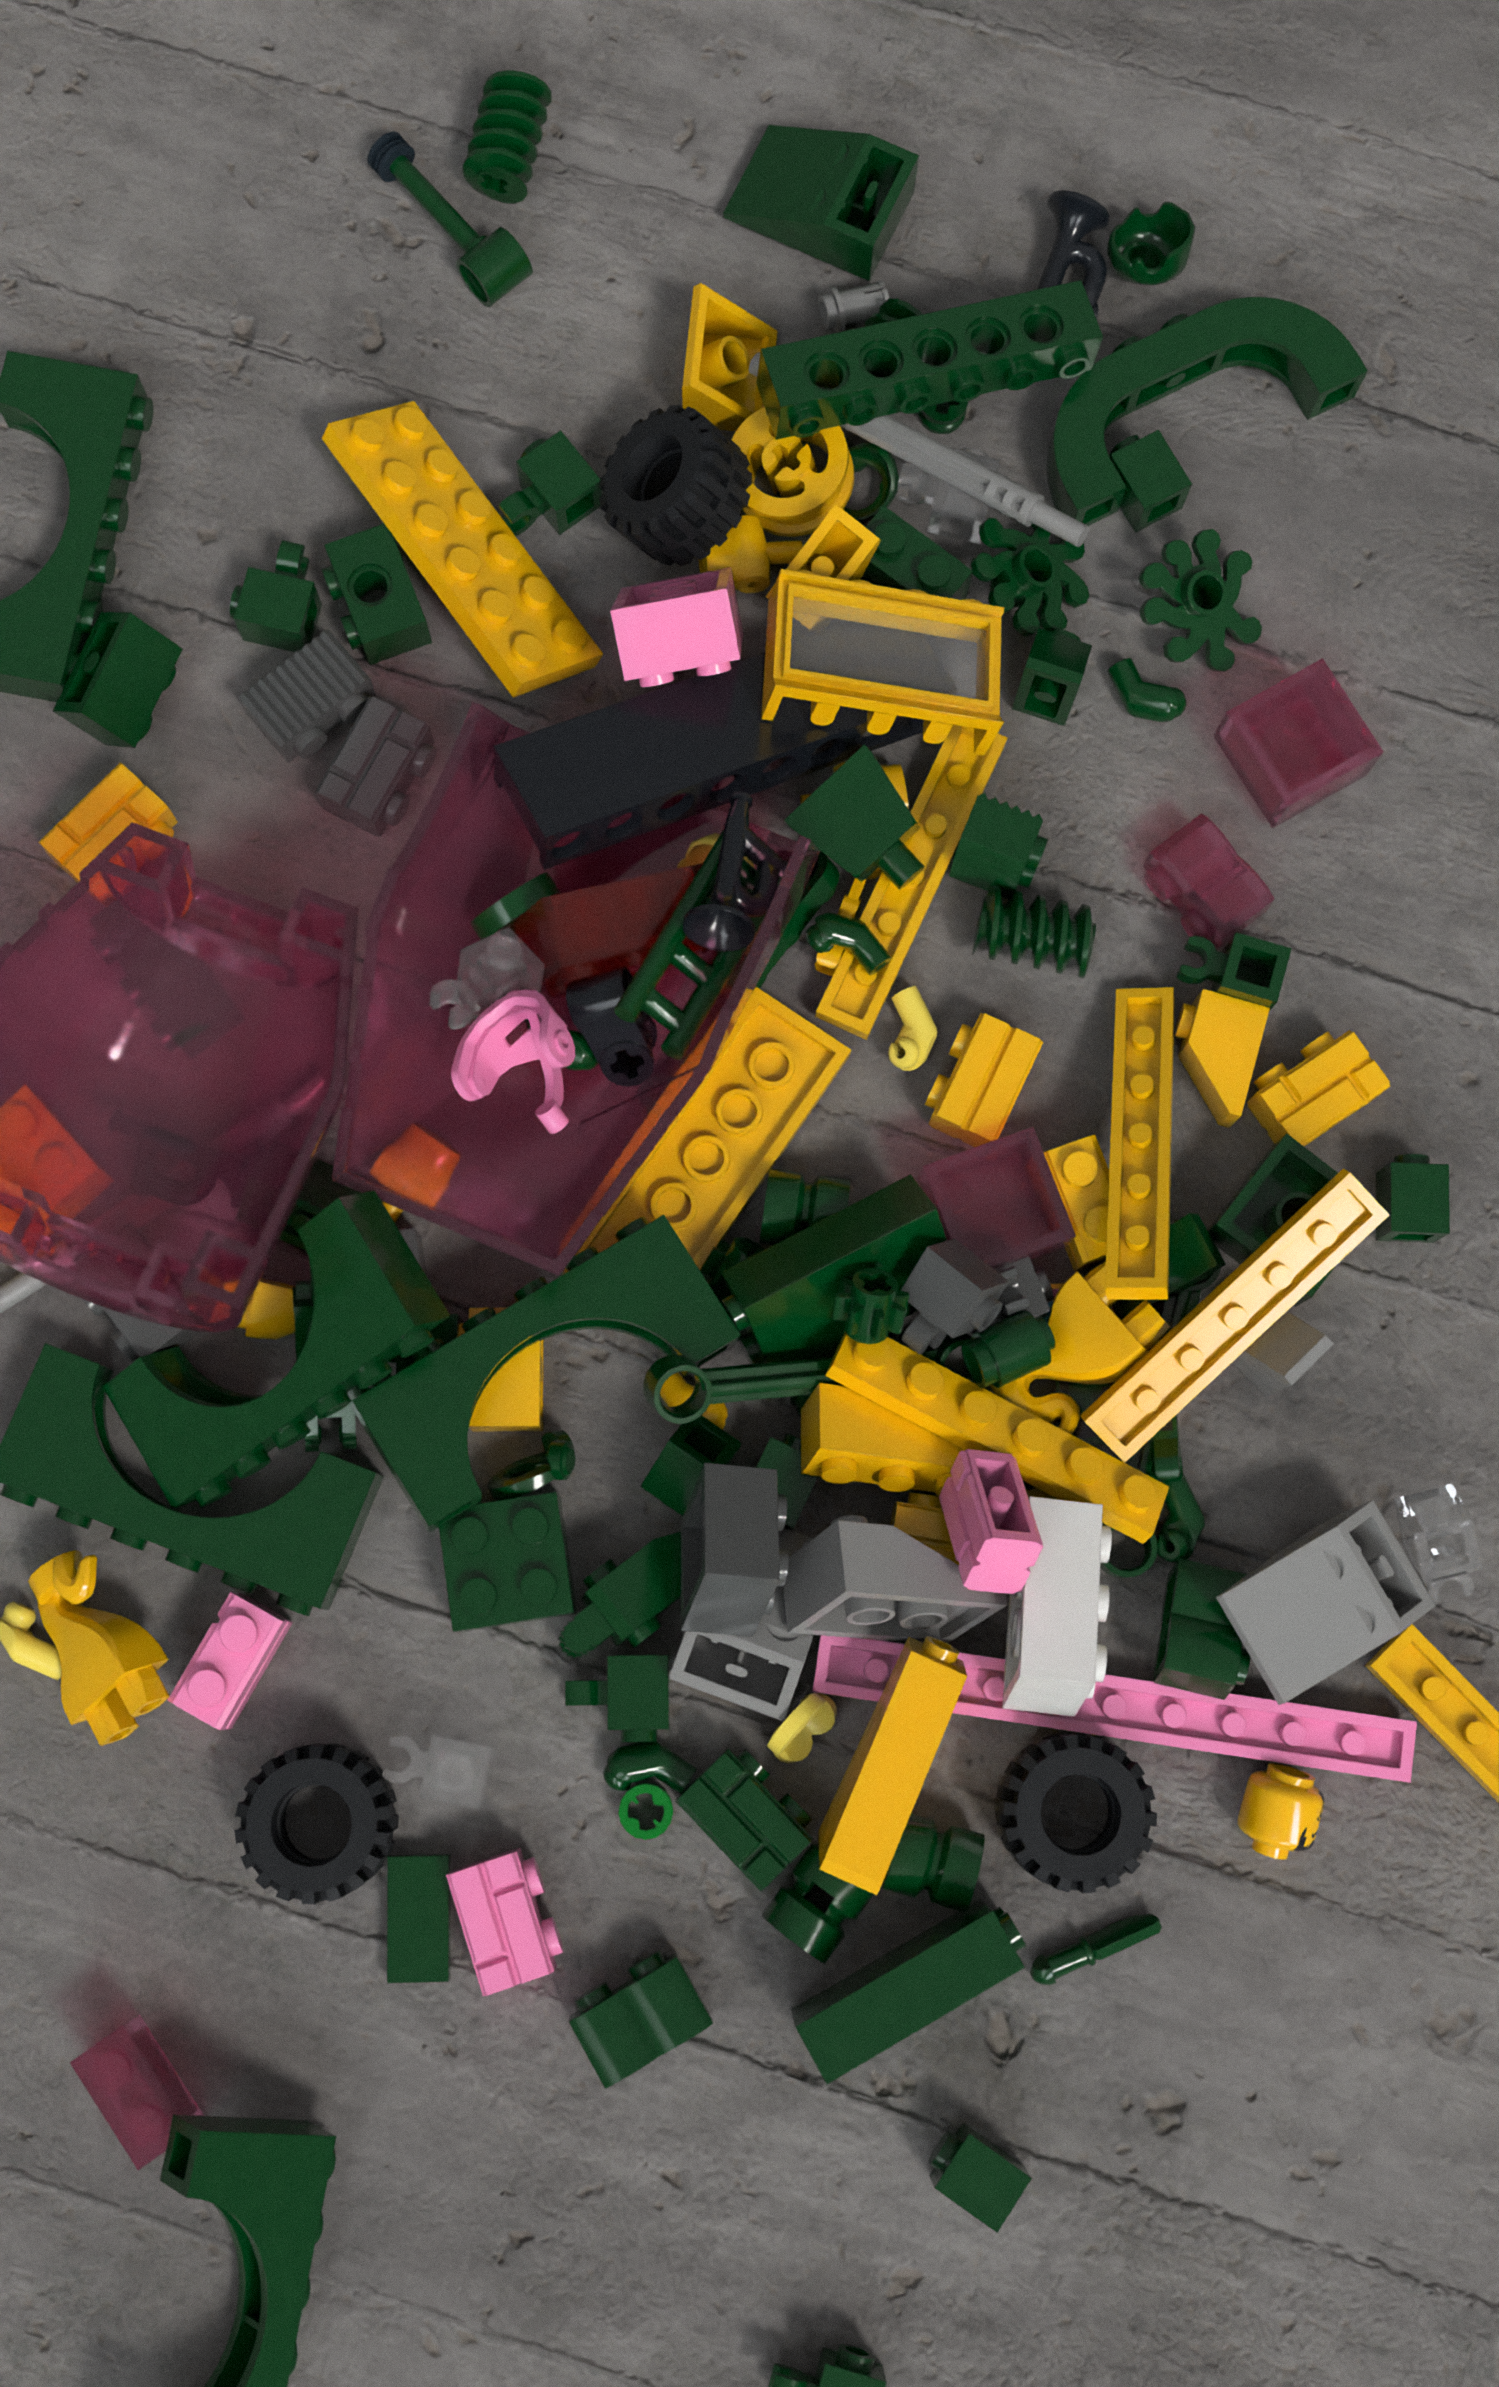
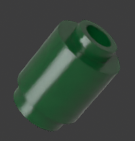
(1008, 1349)

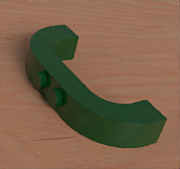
(1248, 331)

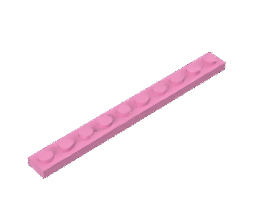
(1153, 1714)

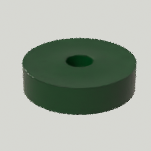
(513, 905)

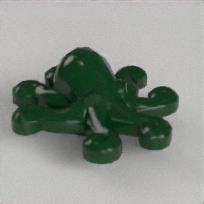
(1030, 573)
(1199, 599)

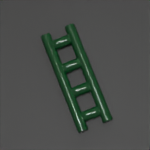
(671, 950)

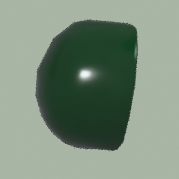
(1152, 246)

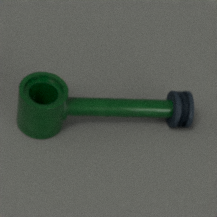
(491, 262)

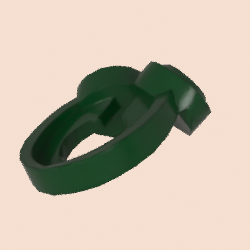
(552, 1464)

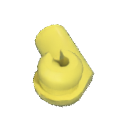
(917, 1032)
(23, 1645)

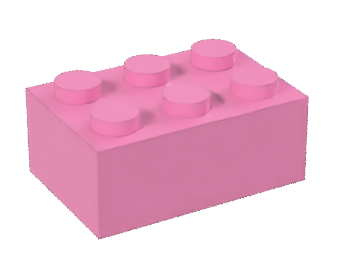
(678, 627)

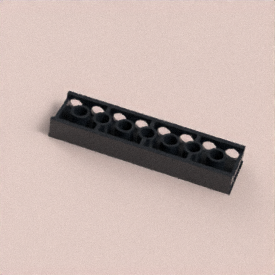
(666, 746)

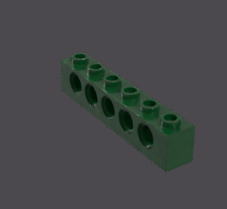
(949, 339)

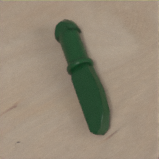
(1095, 1947)

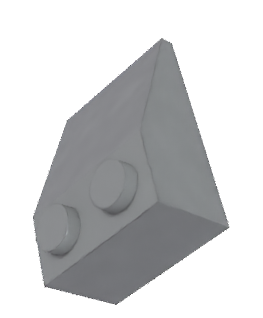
(879, 1586)

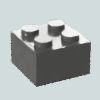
(732, 1550)

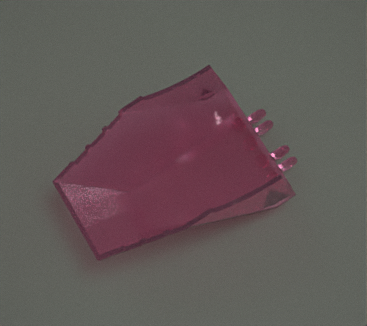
(491, 1161)

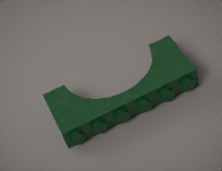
(96, 428)
(634, 1287)
(366, 1312)
(64, 1455)
(271, 2193)

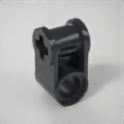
(618, 1046)

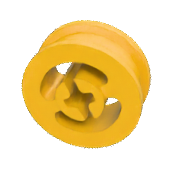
(793, 472)

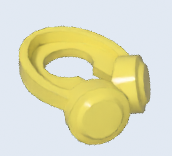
(793, 1738)

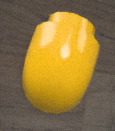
(269, 1311)

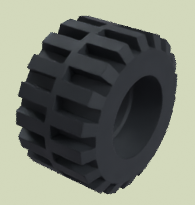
(675, 485)
(1126, 1823)
(266, 1836)

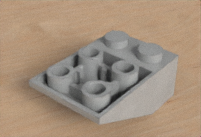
(1325, 1601)
(744, 1669)

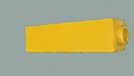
(891, 1764)

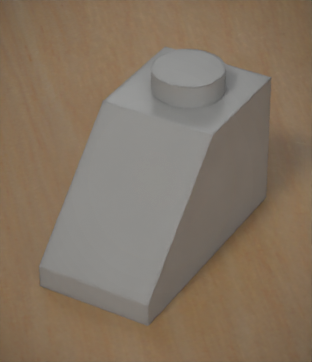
(1282, 1354)

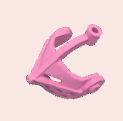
(487, 1055)

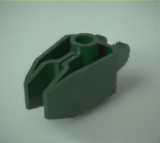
(626, 1598)

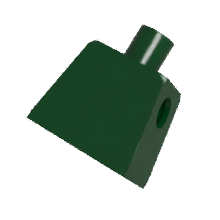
(860, 821)

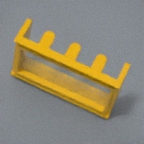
(883, 655)

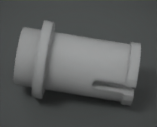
(850, 305)

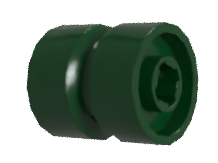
(798, 1204)
(937, 1862)
(805, 1921)

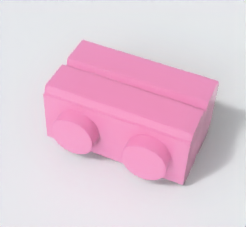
(990, 1522)
(230, 1661)
(504, 1920)

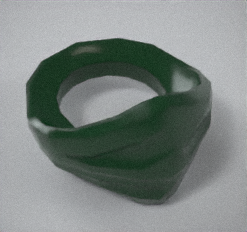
(884, 464)

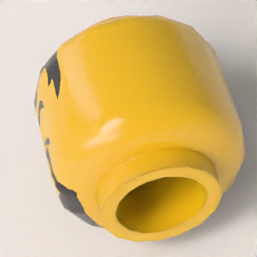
(1281, 1810)

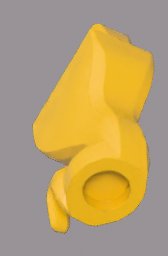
(1089, 1346)
(104, 1657)

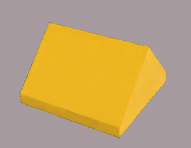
(718, 359)

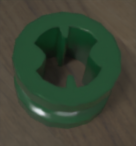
(943, 423)

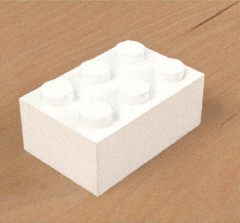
(1055, 1617)

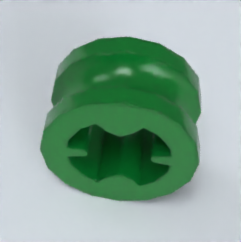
(632, 1823)

